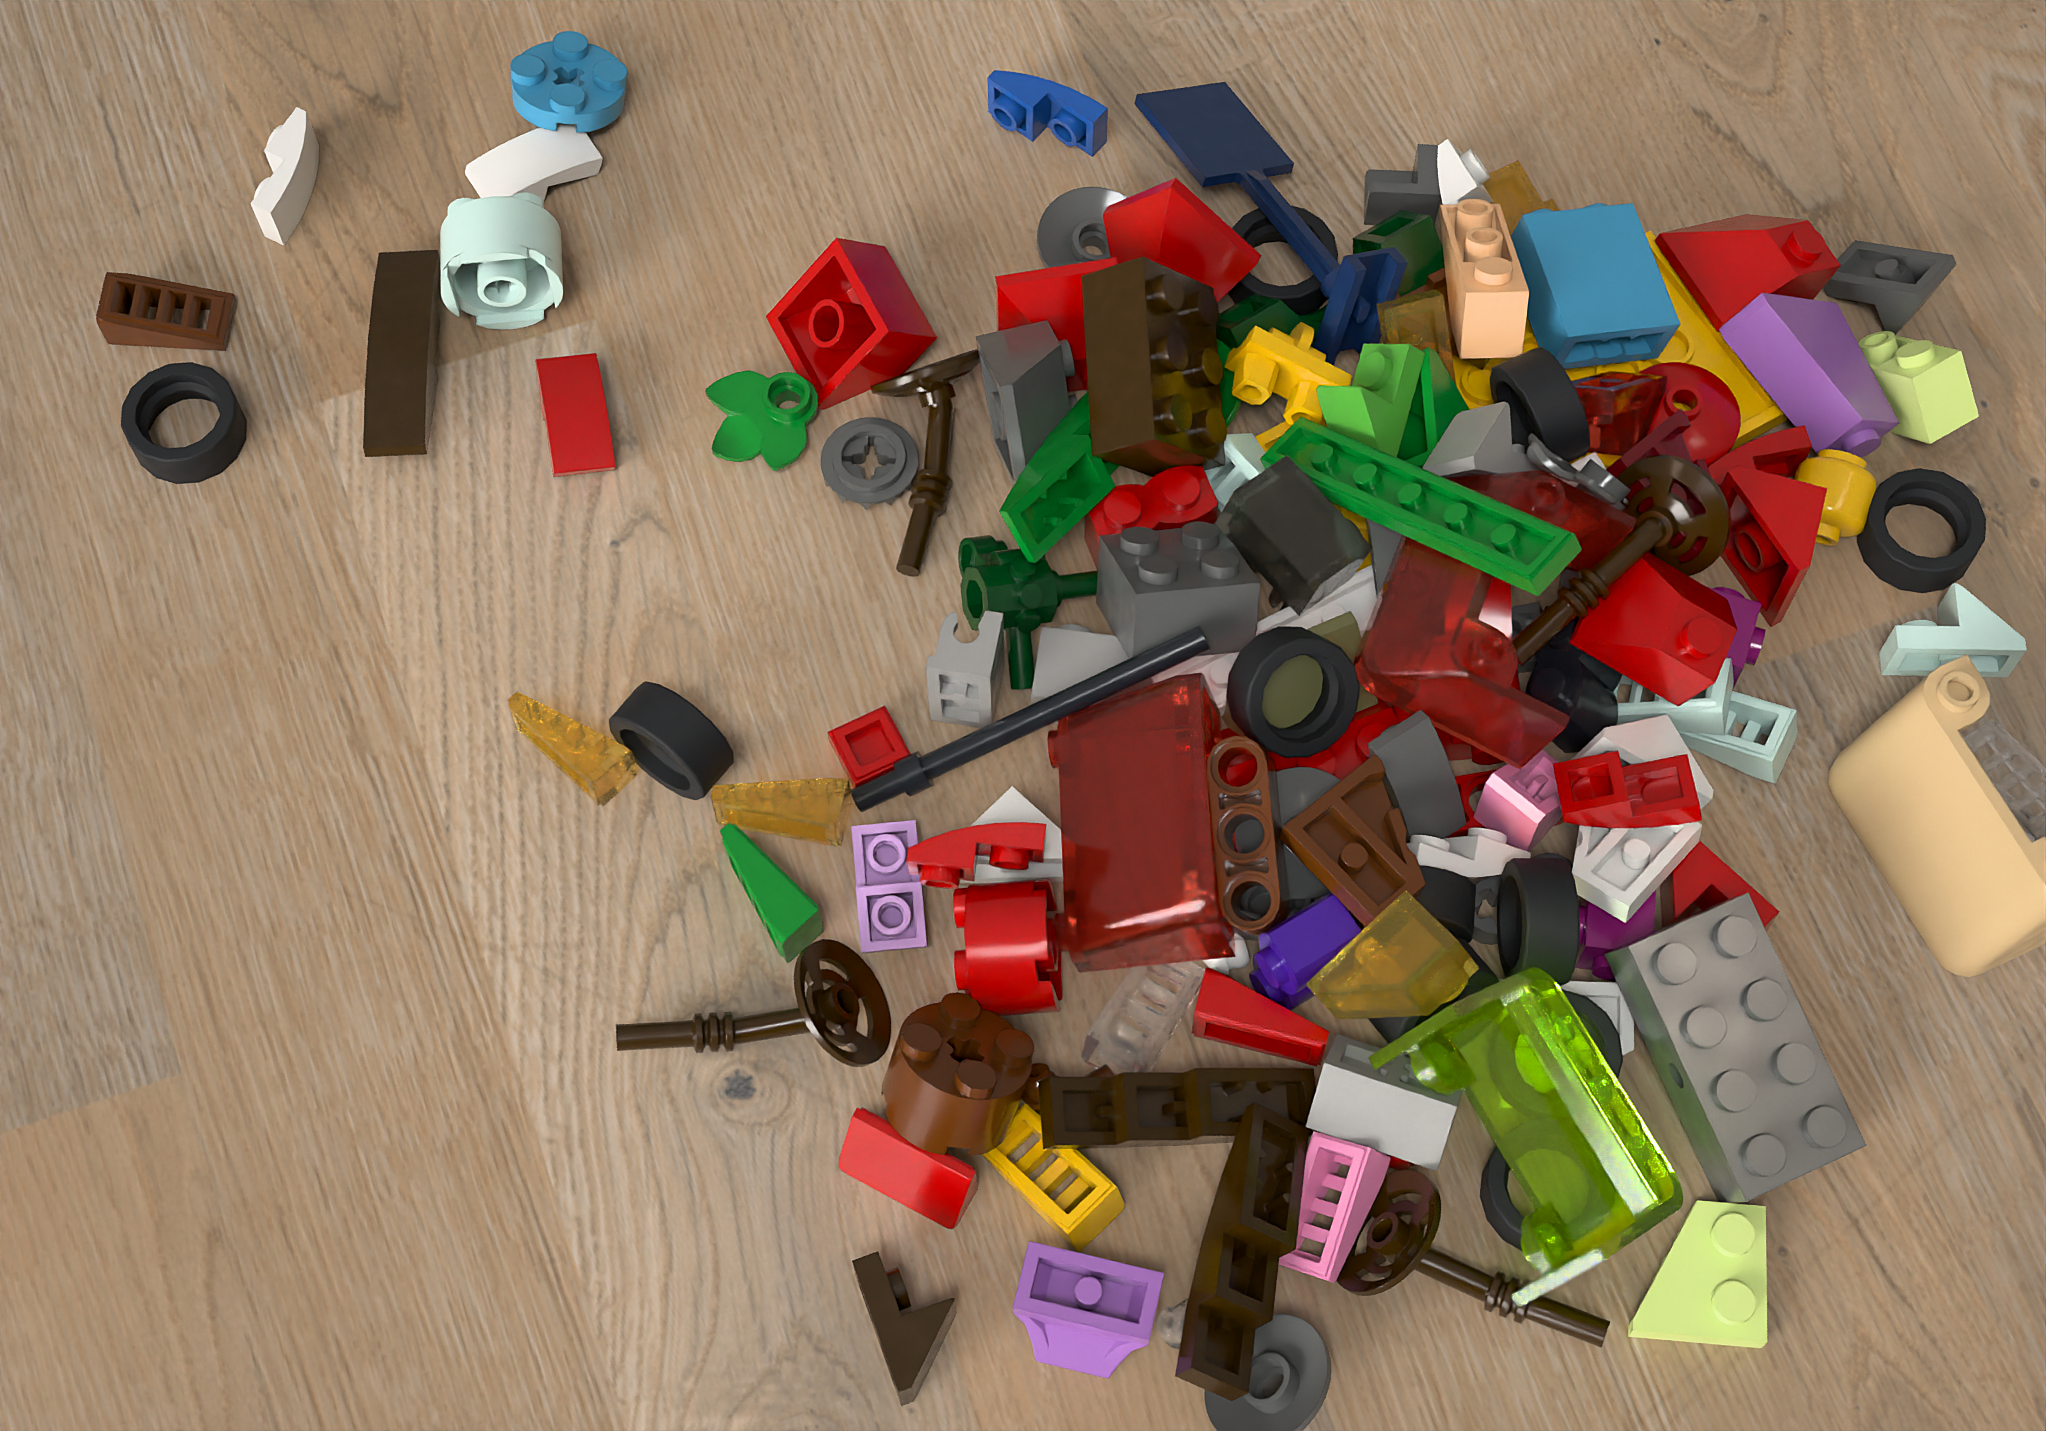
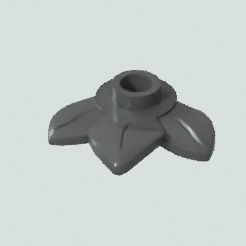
(1591, 478)

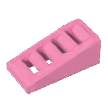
(1358, 1194)

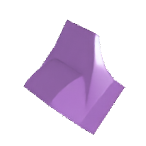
(1085, 1308)

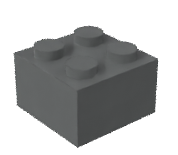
(1174, 581)

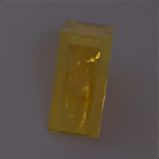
(1395, 967)

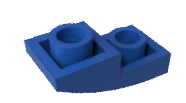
(1035, 103)

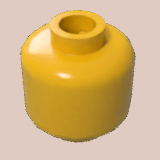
(1847, 496)

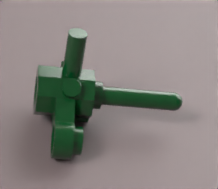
(1019, 589)

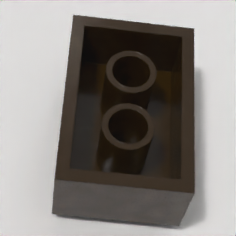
(1153, 368)

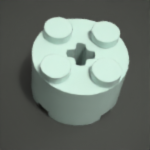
(501, 260)

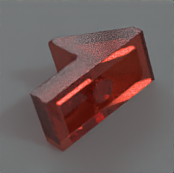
(1619, 408)

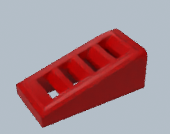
(1248, 1020)

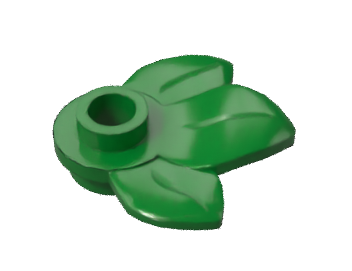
(756, 422)

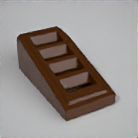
(143, 292)

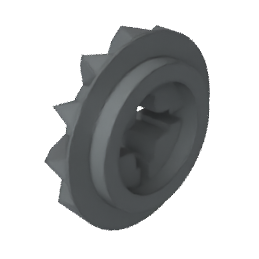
(850, 446)

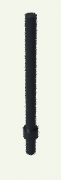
(916, 772)

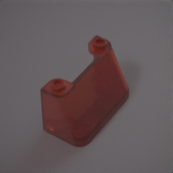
(1139, 829)

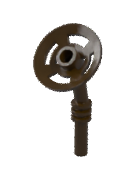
(934, 389)
(1651, 531)
(817, 1013)
(1410, 1250)

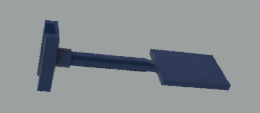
(1227, 144)

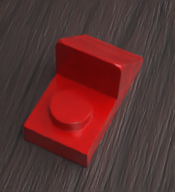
(1703, 882)

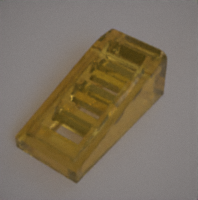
(584, 755)
(789, 808)

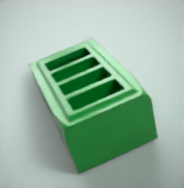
(781, 904)

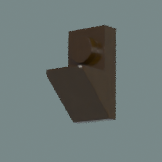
(906, 1340)

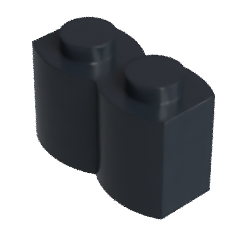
(1575, 686)

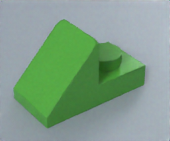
(1379, 398)

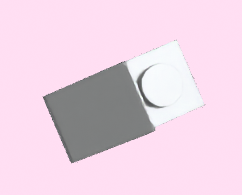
(1479, 444)

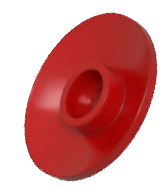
(1714, 411)

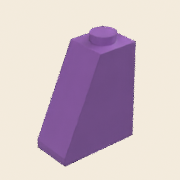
(1812, 370)

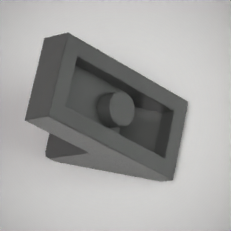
(1889, 277)

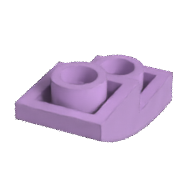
(885, 891)

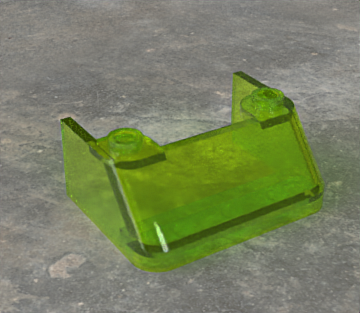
(1553, 1118)

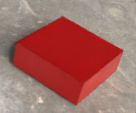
(868, 746)

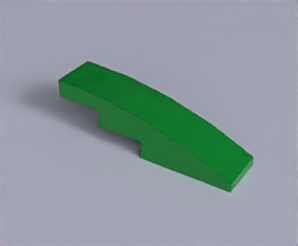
(1057, 485)

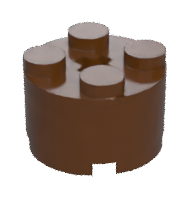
(956, 1076)

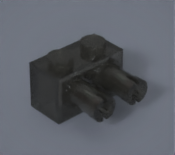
(1292, 536)

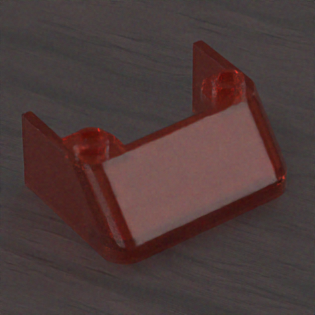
(1434, 652)

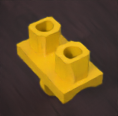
(1284, 366)

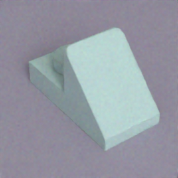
(1963, 629)

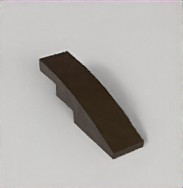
(401, 354)
(1167, 1106)
(1240, 1251)

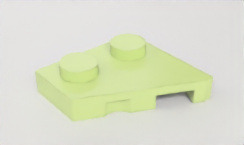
(1711, 1280)

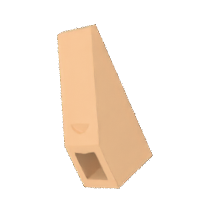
(1483, 281)

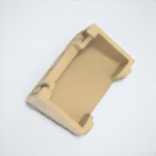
(1943, 827)

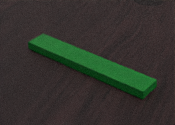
(1428, 507)

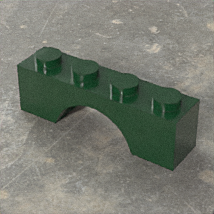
(1406, 231)

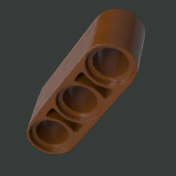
(1229, 809)

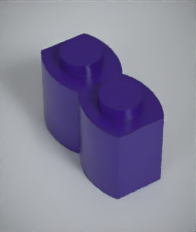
(1300, 949)

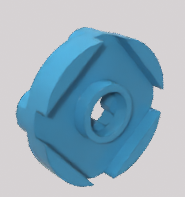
(568, 84)

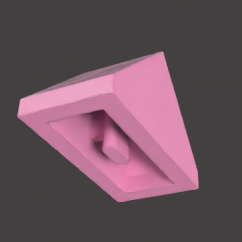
(1521, 802)

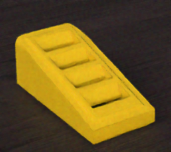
(1082, 1207)

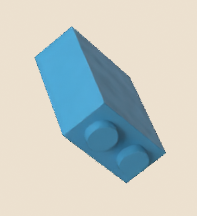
(1593, 285)

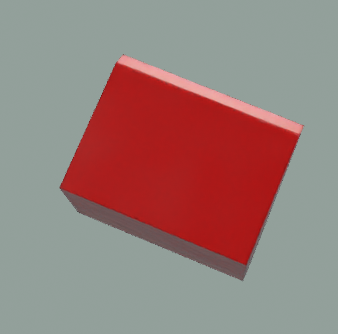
(1771, 535)

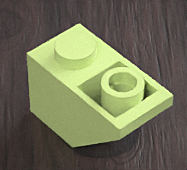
(1922, 384)

